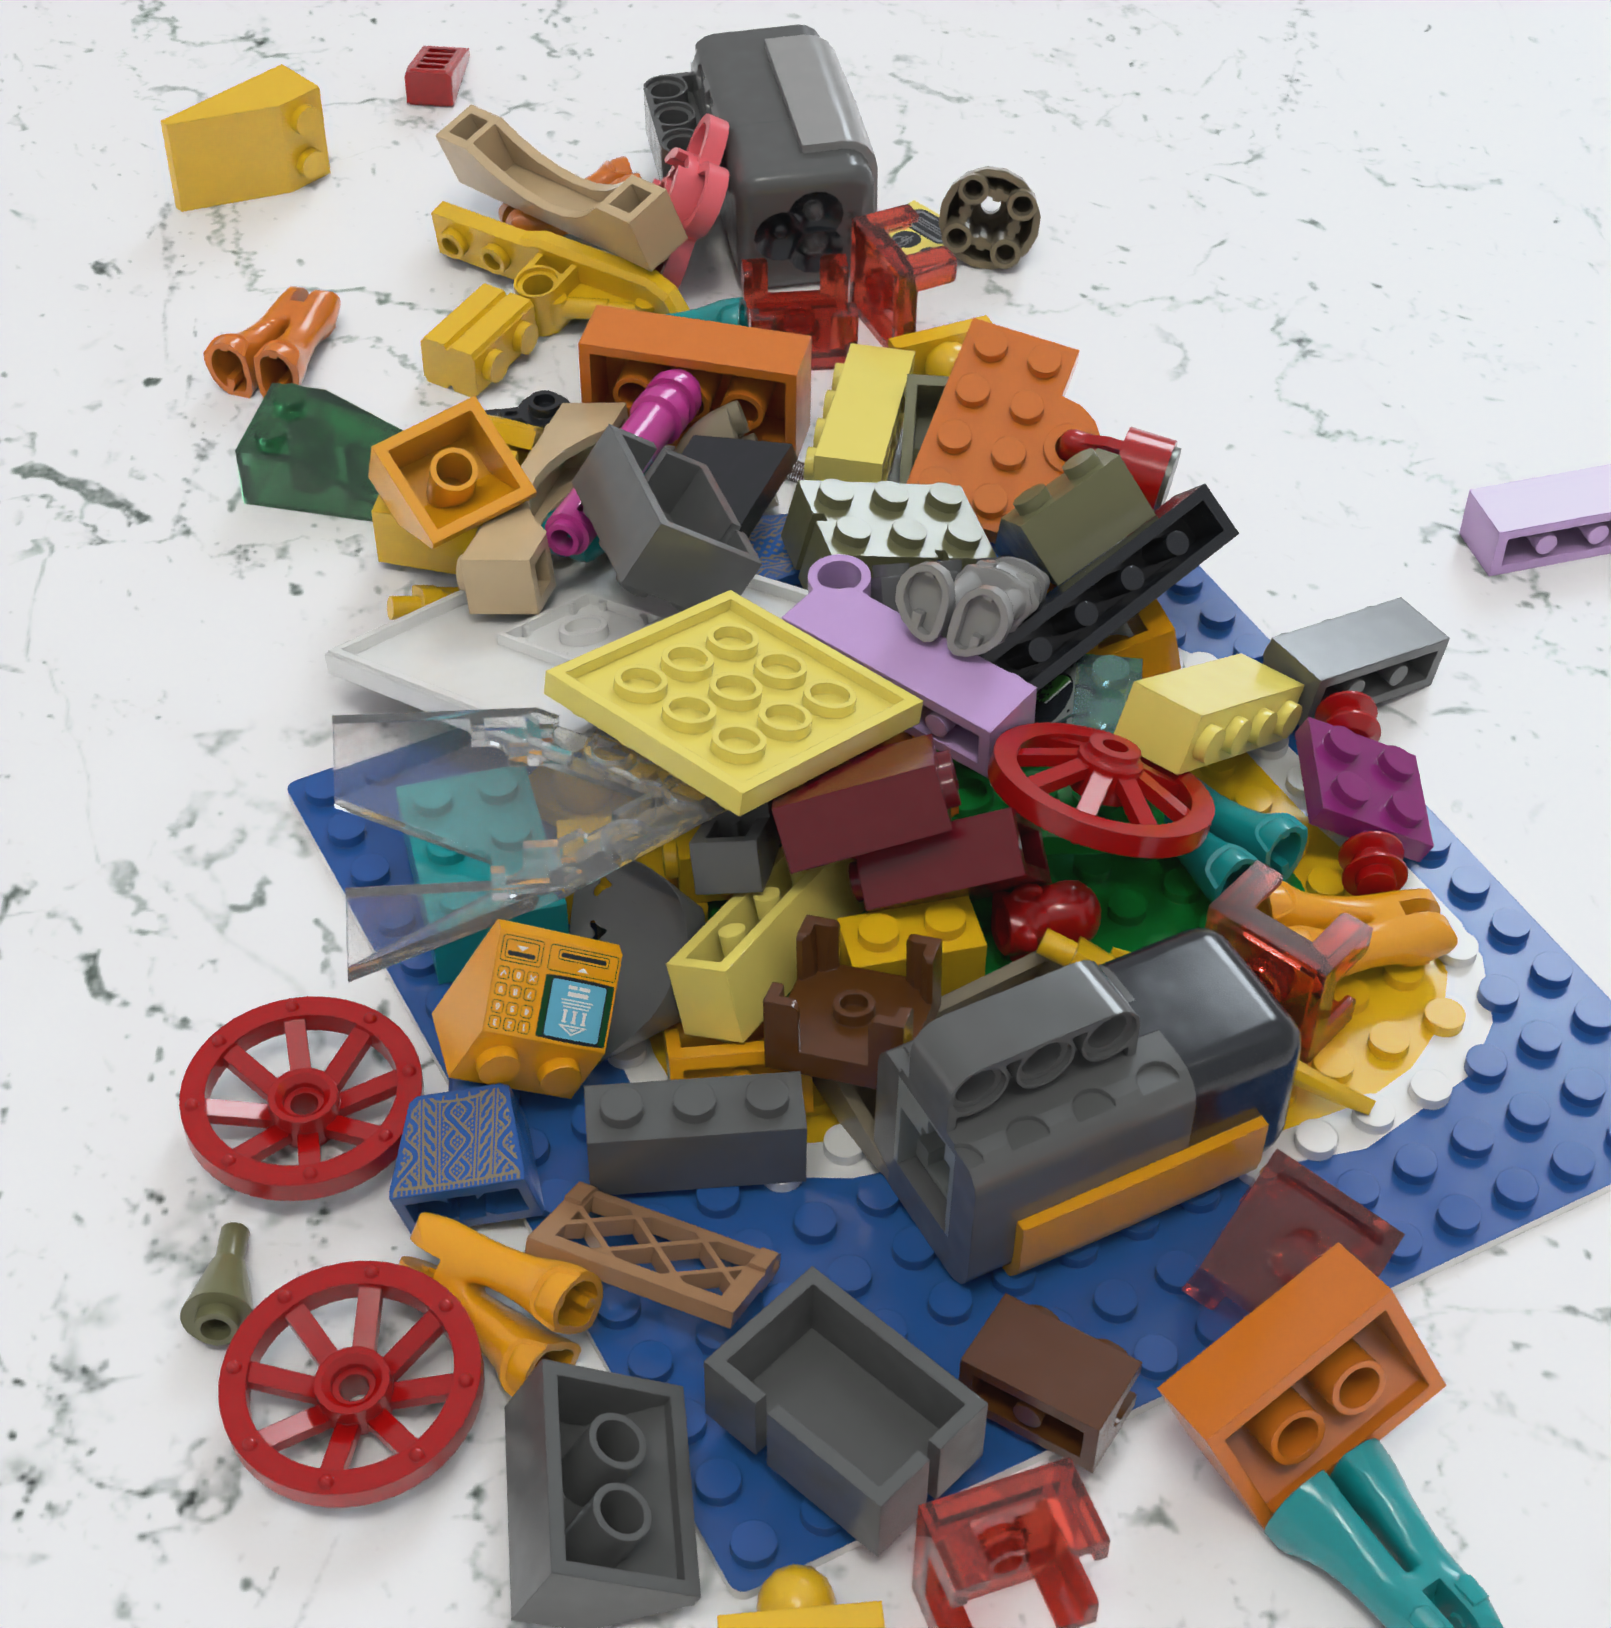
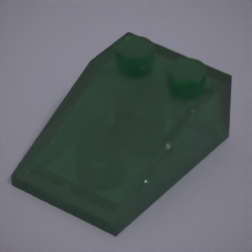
(310, 453)

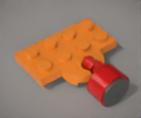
(1012, 427)

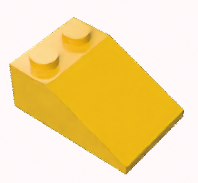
(247, 142)

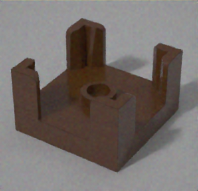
(846, 1014)

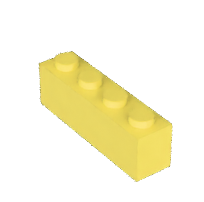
(861, 416)
(1209, 712)
(750, 944)

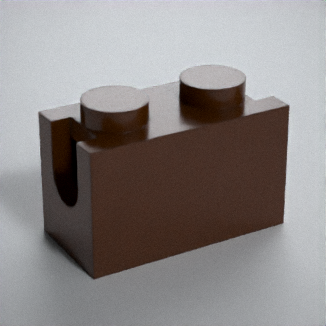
(1051, 1381)

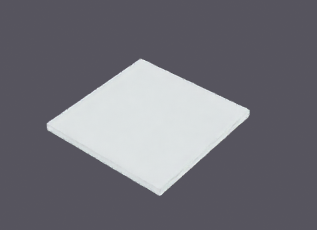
(499, 661)

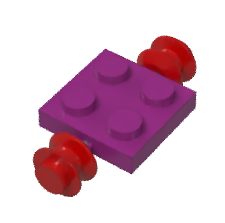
(1363, 793)

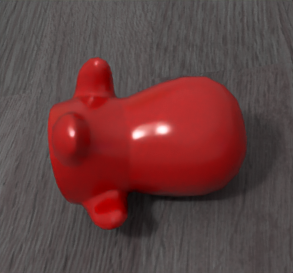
(1026, 913)

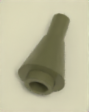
(223, 1292)

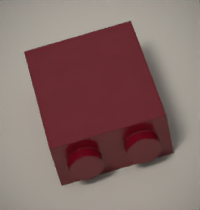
(868, 804)
(974, 859)

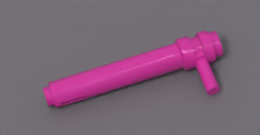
(657, 416)

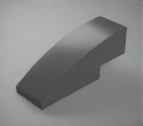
(735, 852)

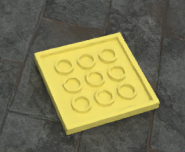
(733, 700)

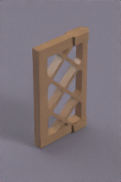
(618, 1263)

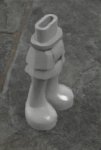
(978, 606)

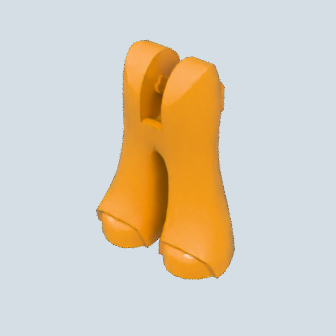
(1403, 922)
(551, 1290)

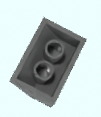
(598, 1498)

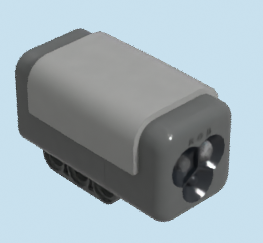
(791, 149)

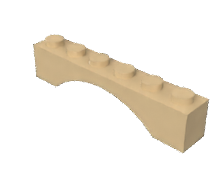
(622, 218)
(509, 557)

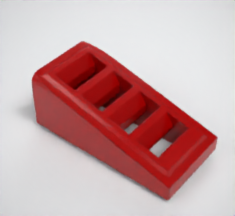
(436, 75)

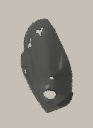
(650, 925)

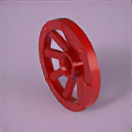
(1103, 772)
(304, 1103)
(349, 1374)

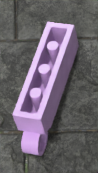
(1539, 520)
(963, 697)

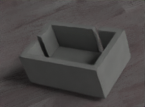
(664, 529)
(845, 1409)

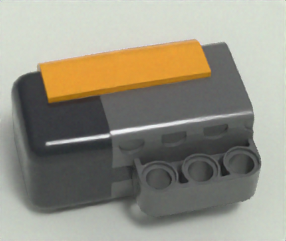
(1084, 1102)

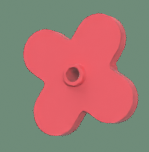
(696, 189)

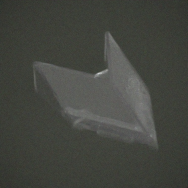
(504, 790)

